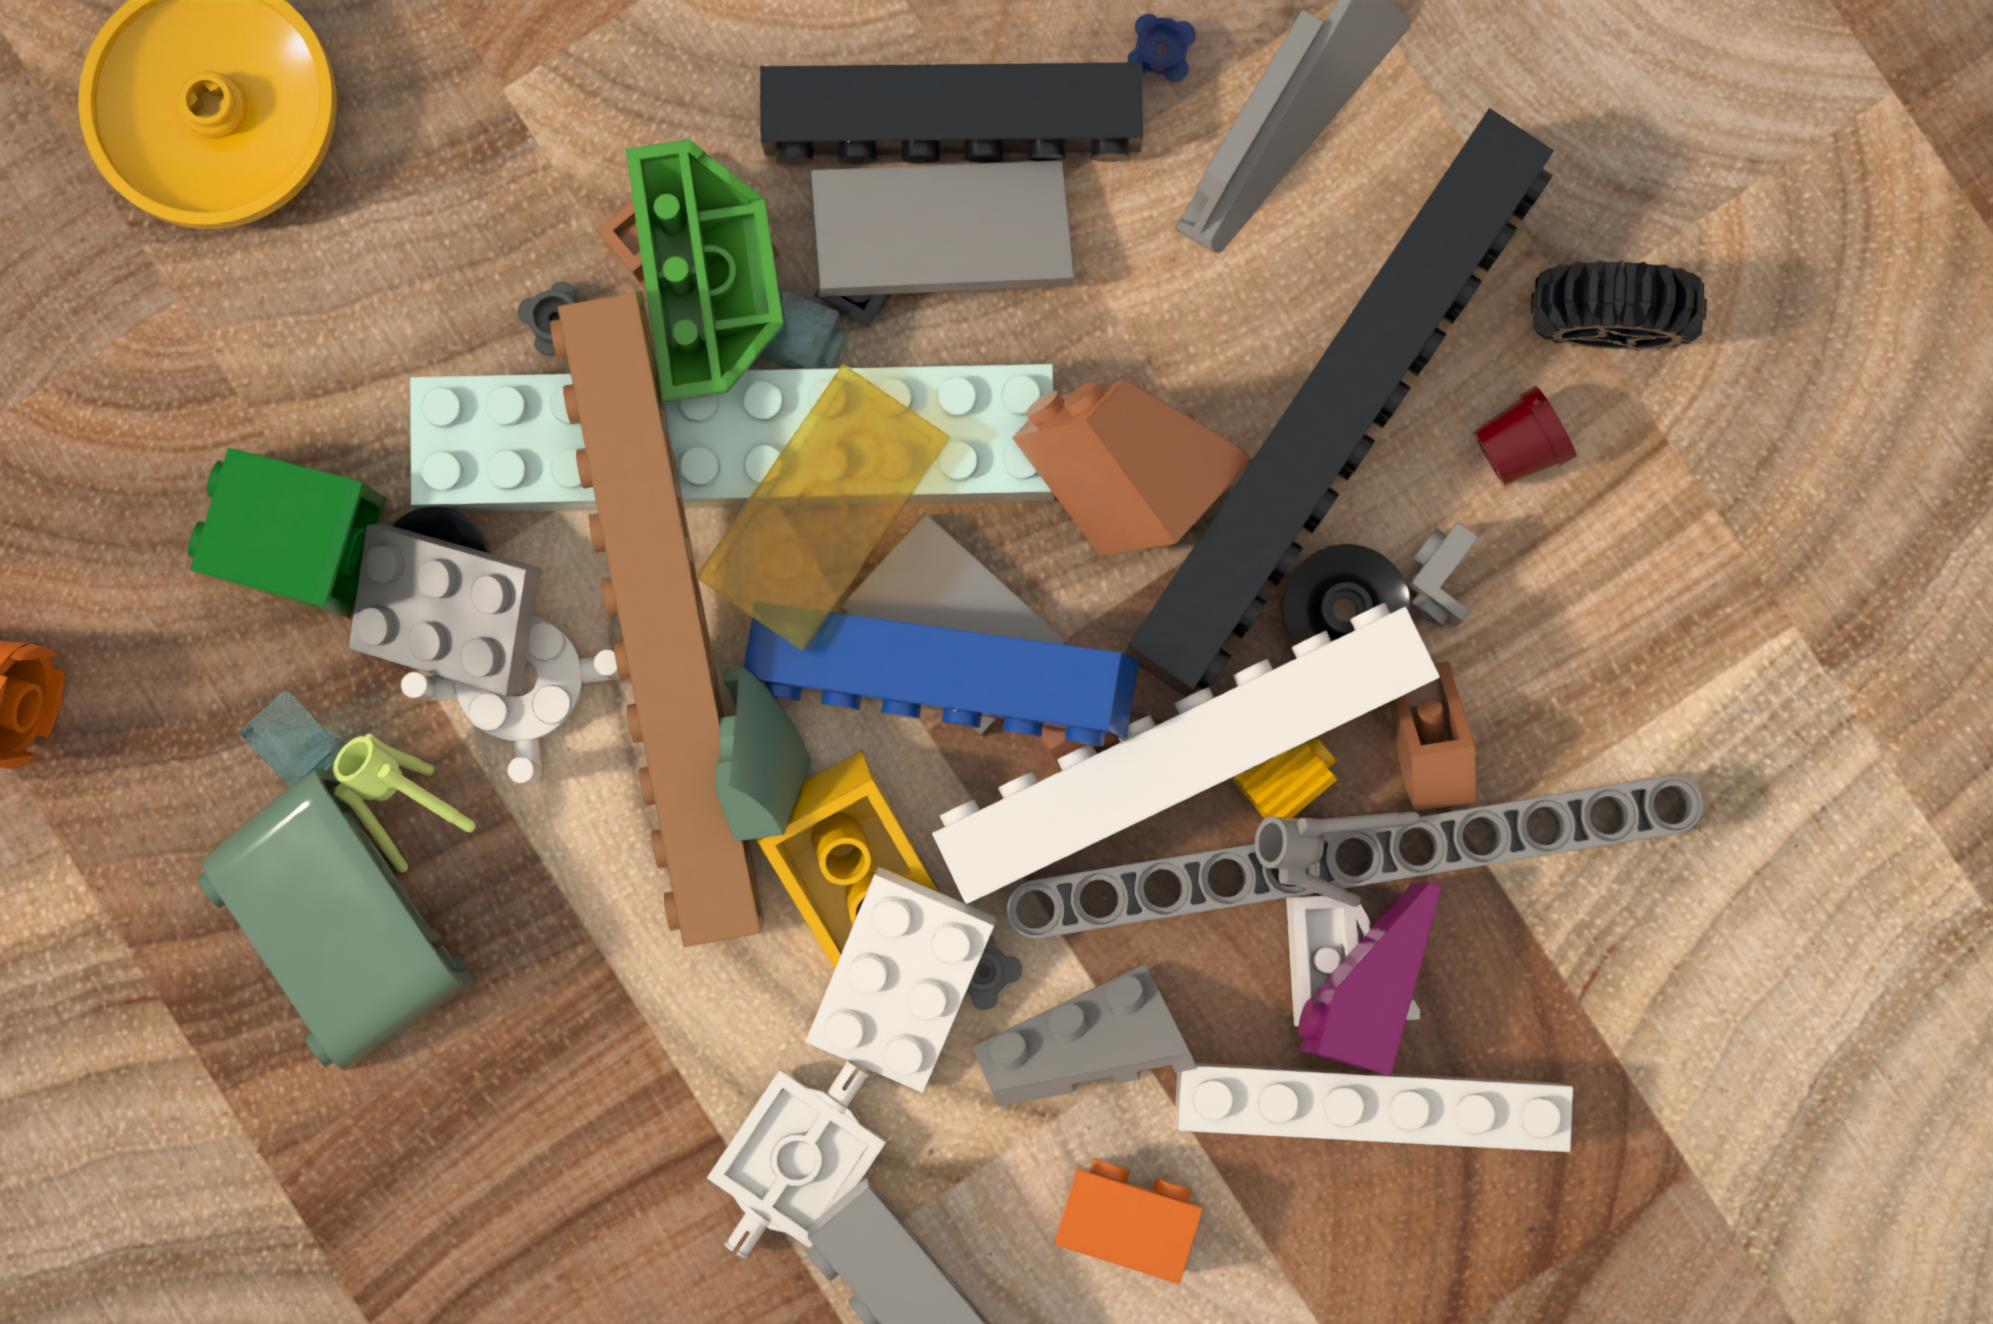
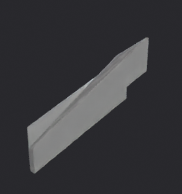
(1287, 111)

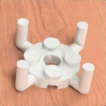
(530, 716)

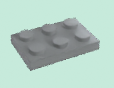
(444, 608)

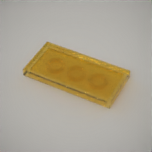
(823, 507)

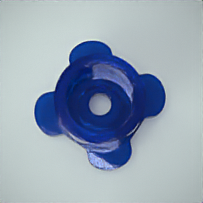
(1162, 30)

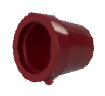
(1525, 439)

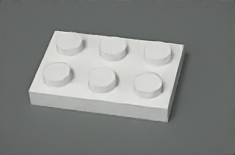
(900, 979)

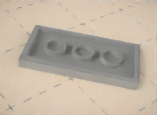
(941, 228)

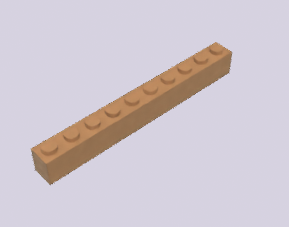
(659, 612)

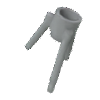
(1298, 843)

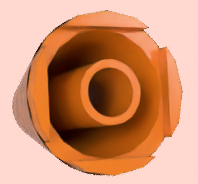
(28, 699)

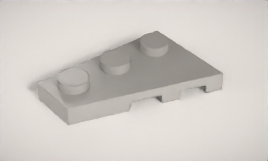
(1091, 1037)

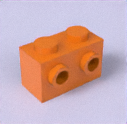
(1129, 1221)

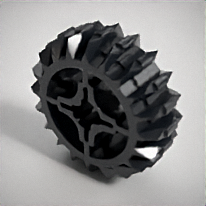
(1618, 305)

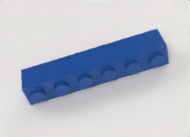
(952, 672)

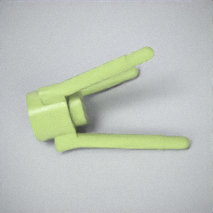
(372, 772)

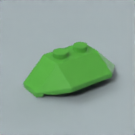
(703, 268)

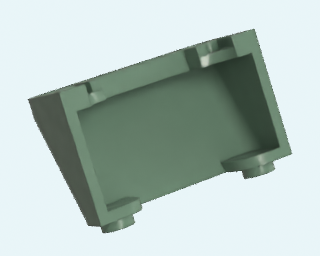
(332, 922)

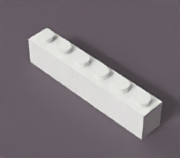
(1374, 1107)

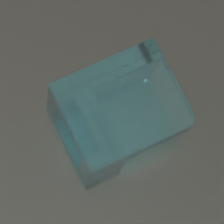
(292, 739)

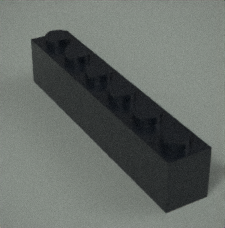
(951, 111)

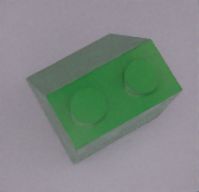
(285, 531)

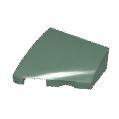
(759, 760)

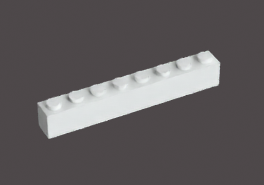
(1185, 754)

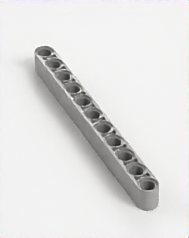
(1384, 863)

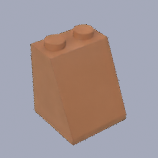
(1127, 464)

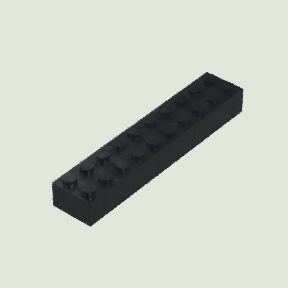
(1347, 390)

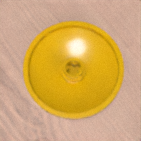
(207, 107)

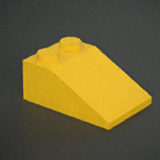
(835, 845)

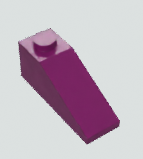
(1368, 996)

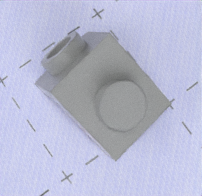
(1439, 558)

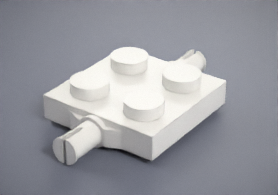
(795, 1157)

